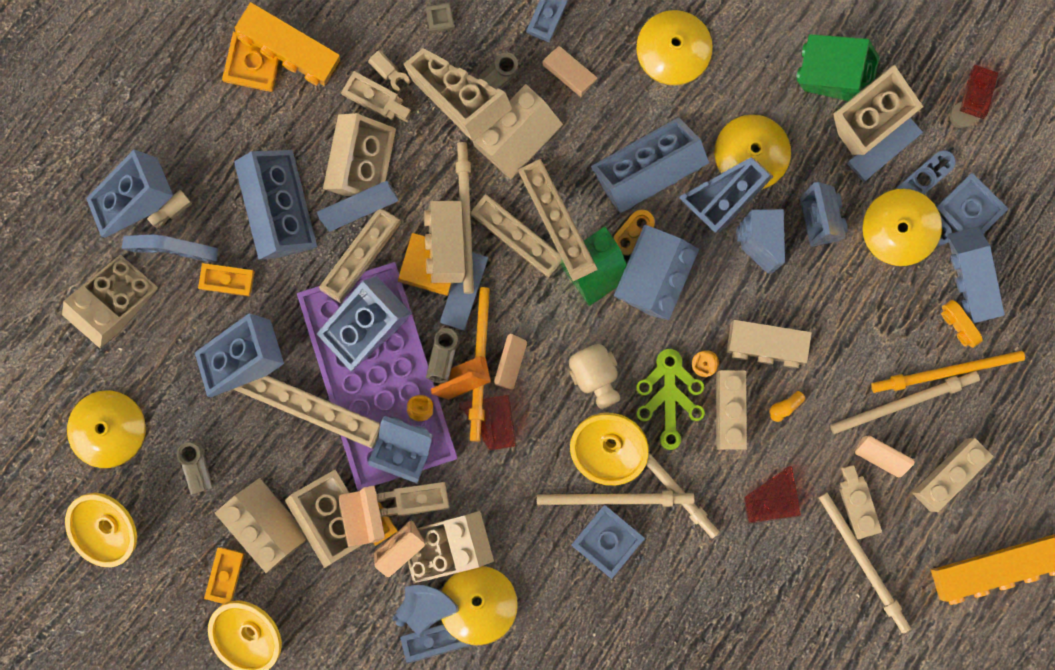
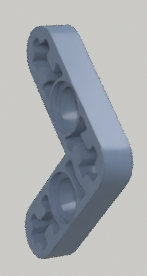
(911, 182)
(169, 245)

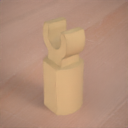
(387, 69)
(170, 209)

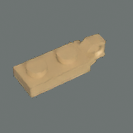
(375, 97)
(858, 504)

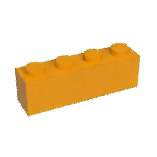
(287, 44)

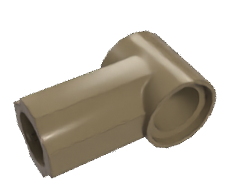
(495, 76)
(442, 357)
(195, 471)

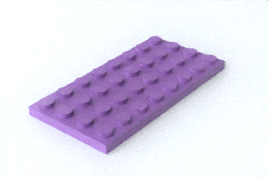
(381, 381)

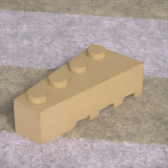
(463, 98)

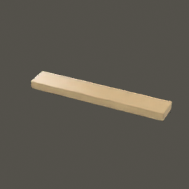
(557, 220)
(313, 409)

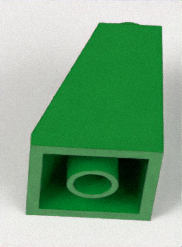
(837, 66)
(609, 266)

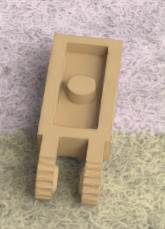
(415, 499)

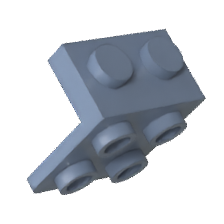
(401, 449)

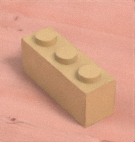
(445, 242)
(768, 343)
(731, 410)
(952, 474)

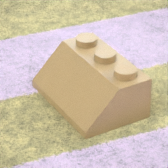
(876, 112)
(519, 132)
(358, 154)
(320, 517)
(262, 525)

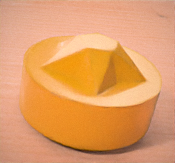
(705, 363)
(420, 408)

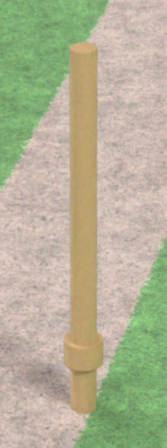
(463, 169)
(951, 385)
(666, 498)
(697, 514)
(890, 606)

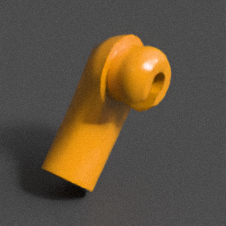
(786, 407)

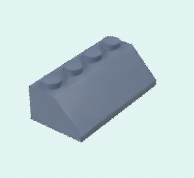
(650, 164)
(275, 203)

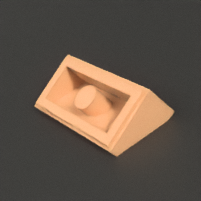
(569, 71)
(510, 362)
(884, 456)
(398, 549)

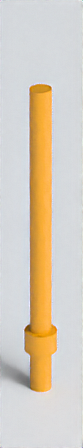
(899, 382)
(476, 413)

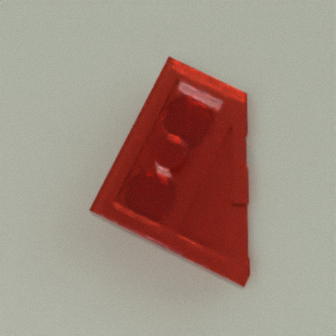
(498, 424)
(774, 499)

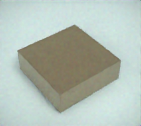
(440, 17)

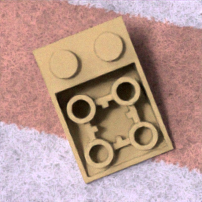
(108, 301)
(451, 548)

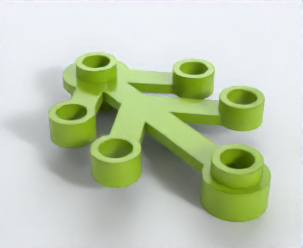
(670, 394)

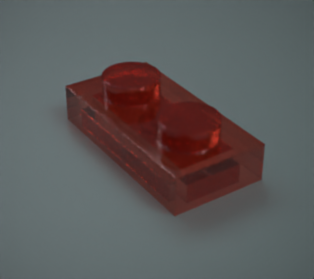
(979, 91)

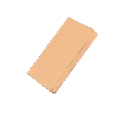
(361, 517)

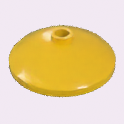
(674, 63)
(738, 136)
(882, 223)
(123, 429)
(606, 461)
(101, 529)
(487, 621)
(244, 636)

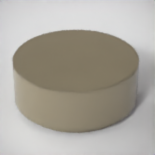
(960, 119)

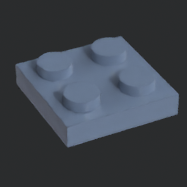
(971, 206)
(607, 541)

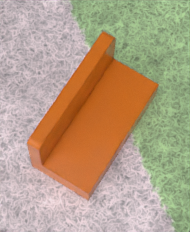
(464, 379)

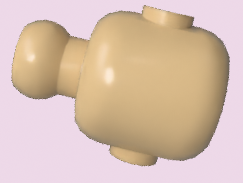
(594, 372)

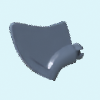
(423, 608)

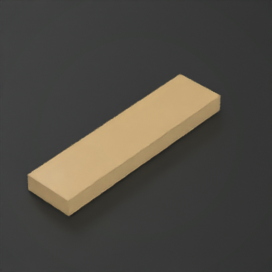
(516, 235)
(359, 255)

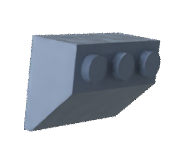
(763, 238)
(656, 272)

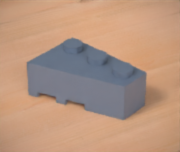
(726, 195)
(976, 275)

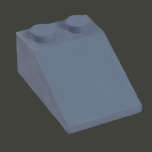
(129, 193)
(822, 214)
(363, 322)
(239, 355)

